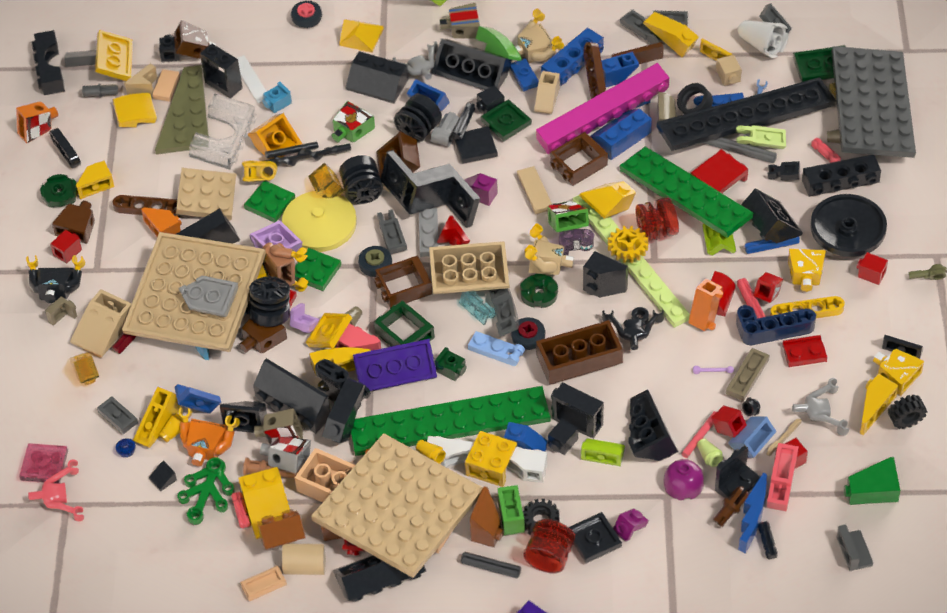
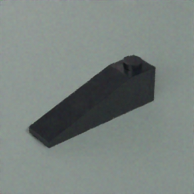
(648, 431)

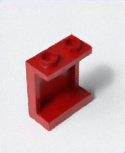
(721, 171)

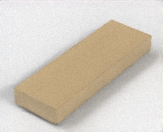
(534, 189)

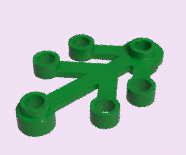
(206, 488)

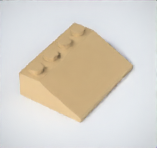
(469, 267)

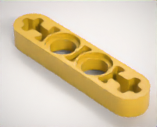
(808, 304)

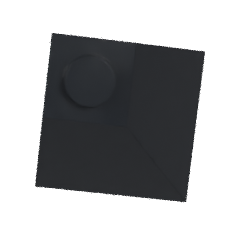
(249, 414)

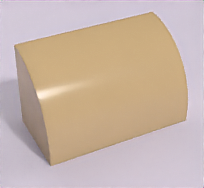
(303, 559)

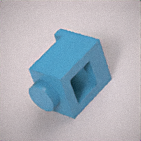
(277, 98)

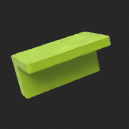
(716, 241)
(602, 452)

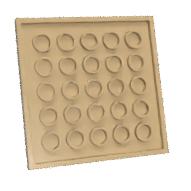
(178, 261)
(397, 505)

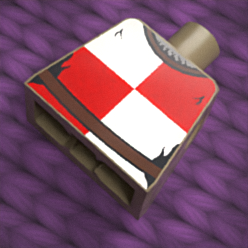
(280, 424)

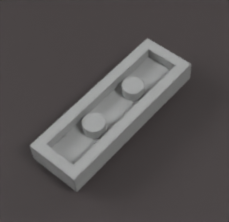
(428, 231)

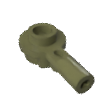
(936, 272)

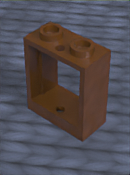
(590, 147)
(401, 269)

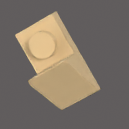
(142, 81)

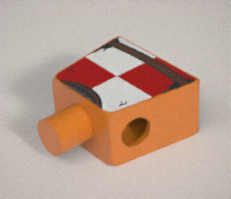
(34, 120)

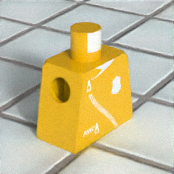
(806, 267)
(899, 368)

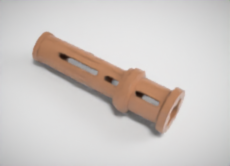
(253, 466)

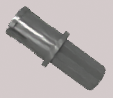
(100, 90)

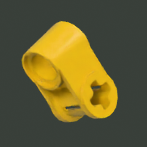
(257, 170)

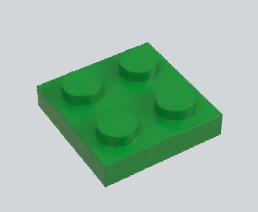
(269, 201)
(317, 269)

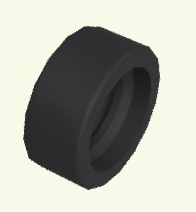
(690, 90)

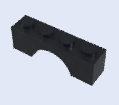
(50, 76)

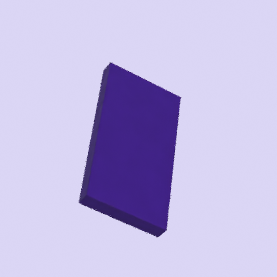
(395, 365)

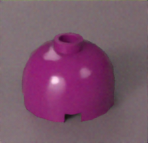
(683, 479)

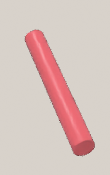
(699, 435)

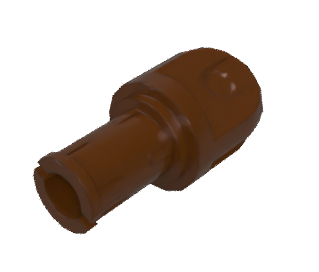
(731, 505)

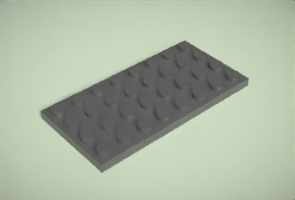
(873, 102)

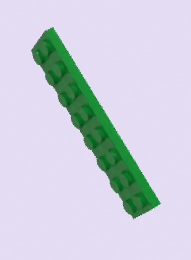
(686, 191)

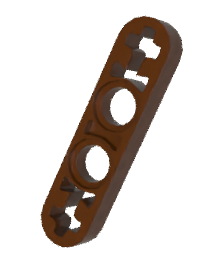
(594, 69)
(149, 202)

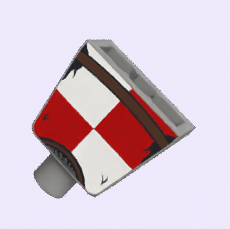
(287, 453)

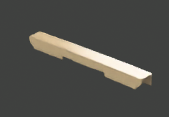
(791, 428)

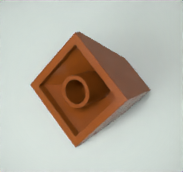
(485, 521)

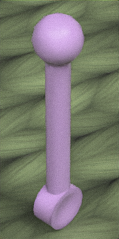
(696, 369)

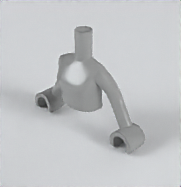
(419, 65)
(820, 409)

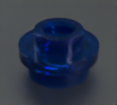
(127, 451)

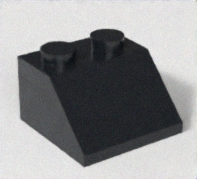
(604, 276)

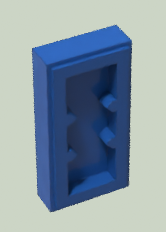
(524, 75)

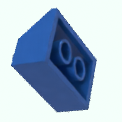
(623, 132)

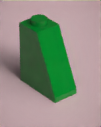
(874, 484)

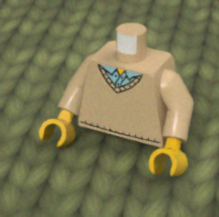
(535, 42)
(546, 256)

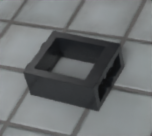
(230, 81)
(578, 409)

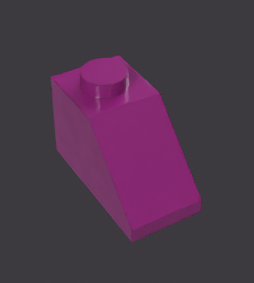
(484, 187)

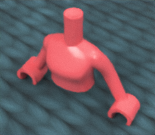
(55, 494)

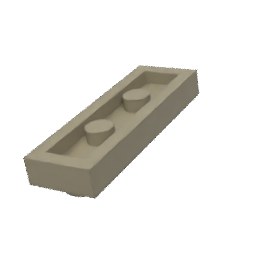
(747, 374)

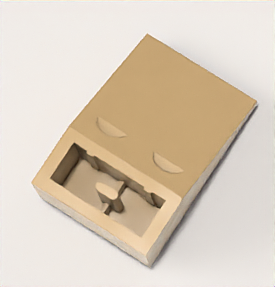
(101, 323)

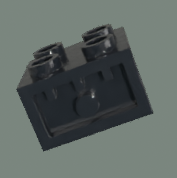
(735, 473)

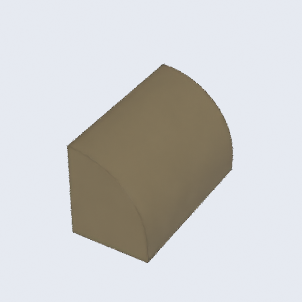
(666, 106)

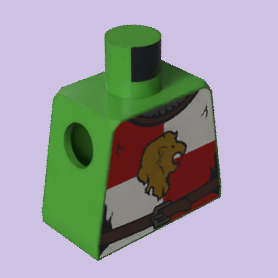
(352, 123)
(567, 216)

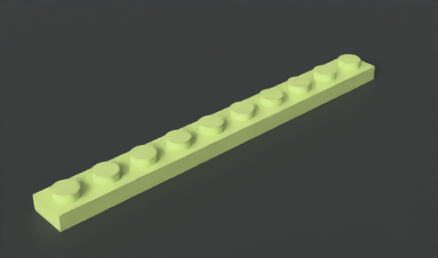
(641, 271)

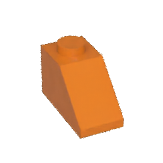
(161, 221)

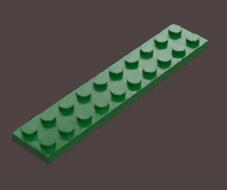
(453, 418)

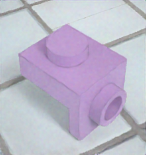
(302, 321)

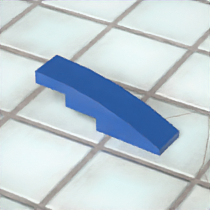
(753, 509)

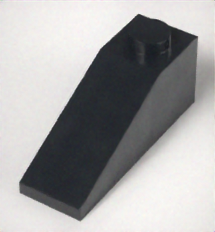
(344, 412)

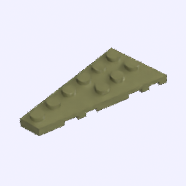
(185, 114)

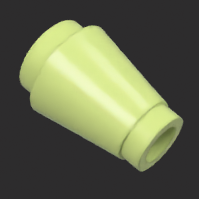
(710, 453)

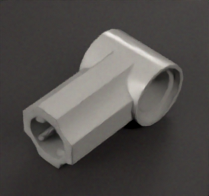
(444, 132)

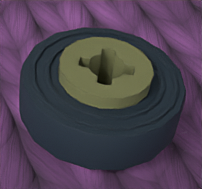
(374, 258)

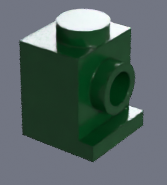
(450, 364)

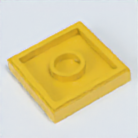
(328, 330)

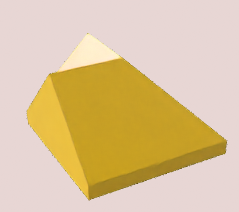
(360, 35)

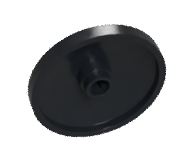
(848, 225)

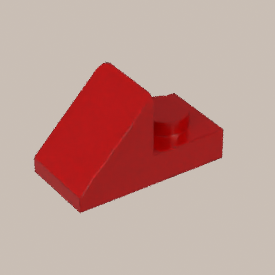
(453, 233)

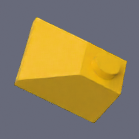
(609, 198)

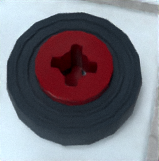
(535, 332)

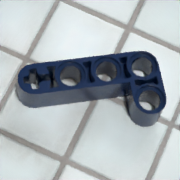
(774, 327)

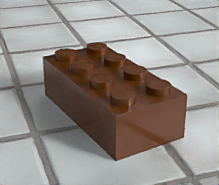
(579, 352)

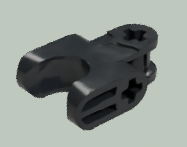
(333, 379)

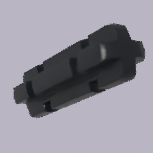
(767, 540)

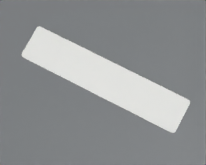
(251, 79)

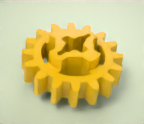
(628, 244)

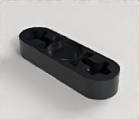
(65, 147)

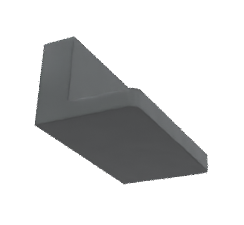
(854, 548)

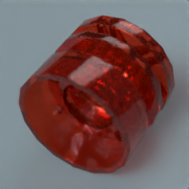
(657, 219)
(549, 546)

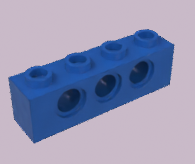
(571, 57)

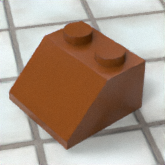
(280, 529)

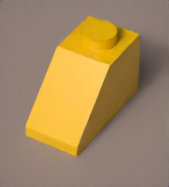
(94, 180)

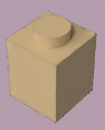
(728, 70)

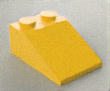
(263, 496)

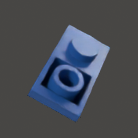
(619, 68)

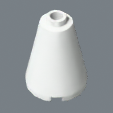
(764, 36)

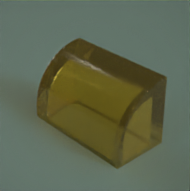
(326, 182)

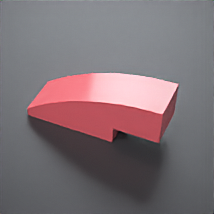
(782, 477)

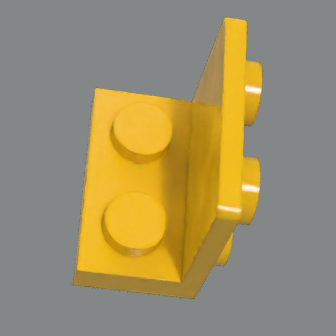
(489, 458)

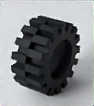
(907, 411)
(539, 508)

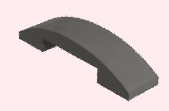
(505, 311)

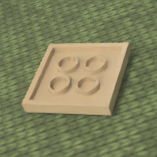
(205, 192)

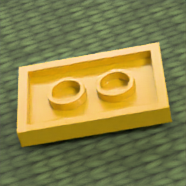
(113, 55)

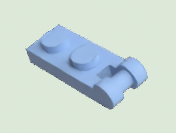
(496, 348)

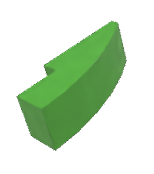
(497, 43)

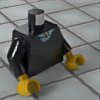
(54, 282)

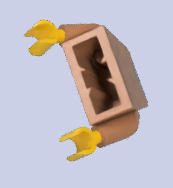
(280, 264)

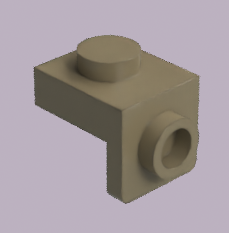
(59, 309)

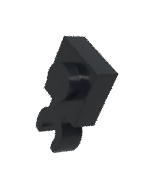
(786, 171)

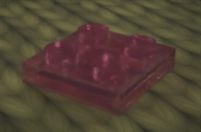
(42, 462)

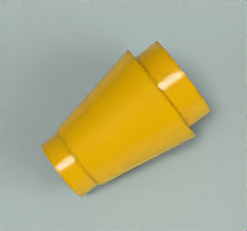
(171, 428)
(431, 451)

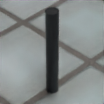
(290, 150)

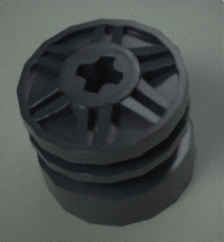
(418, 117)
(361, 179)
(269, 301)

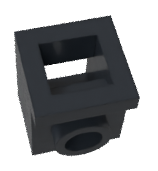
(167, 44)

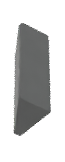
(80, 58)

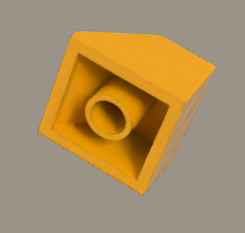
(274, 135)

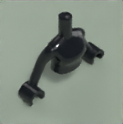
(633, 328)

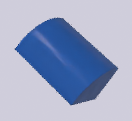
(434, 94)

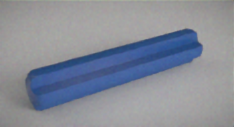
(762, 245)

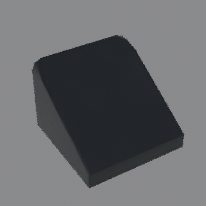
(163, 476)

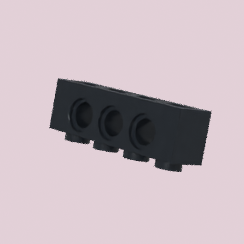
(841, 175)

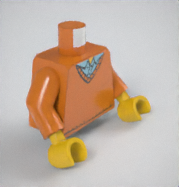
(204, 438)

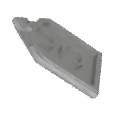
(210, 295)

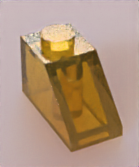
(84, 368)

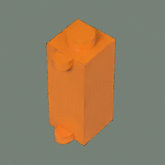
(705, 305)

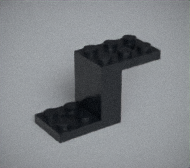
(429, 189)

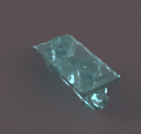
(475, 306)

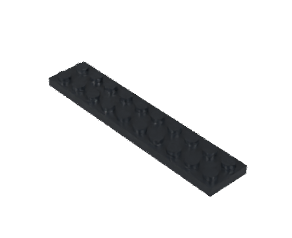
(748, 111)

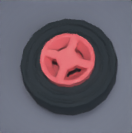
(306, 14)

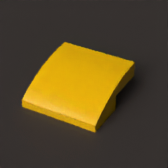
(134, 109)

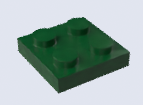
(506, 120)

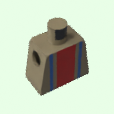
(462, 21)

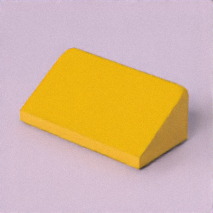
(712, 50)

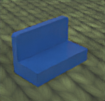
(196, 399)

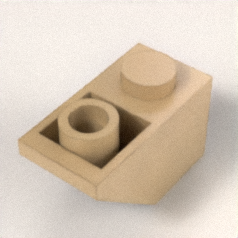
(547, 92)

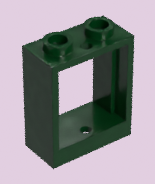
(425, 331)

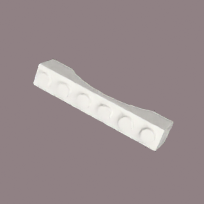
(526, 463)

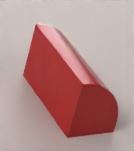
(728, 289)

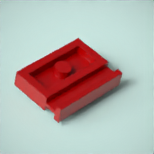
(804, 351)

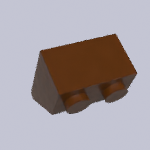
(404, 147)

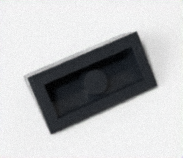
(891, 343)

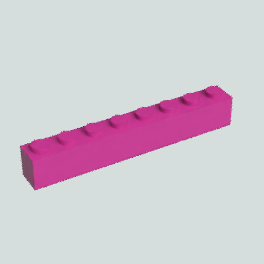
(603, 108)

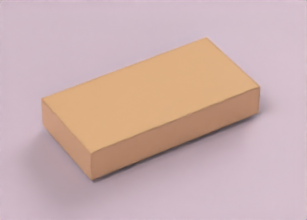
(166, 85)
(263, 583)

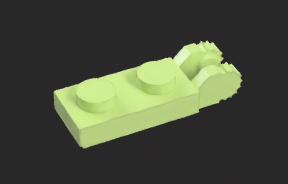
(762, 136)

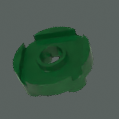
(58, 199)
(539, 281)

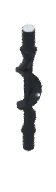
(306, 153)

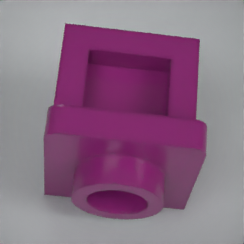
(629, 522)

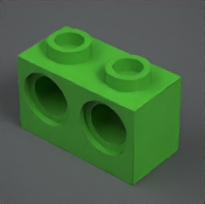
(510, 510)

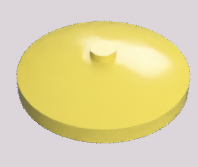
(320, 221)

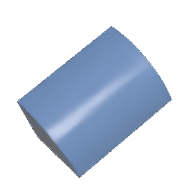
(754, 435)

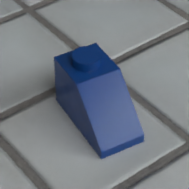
(525, 437)

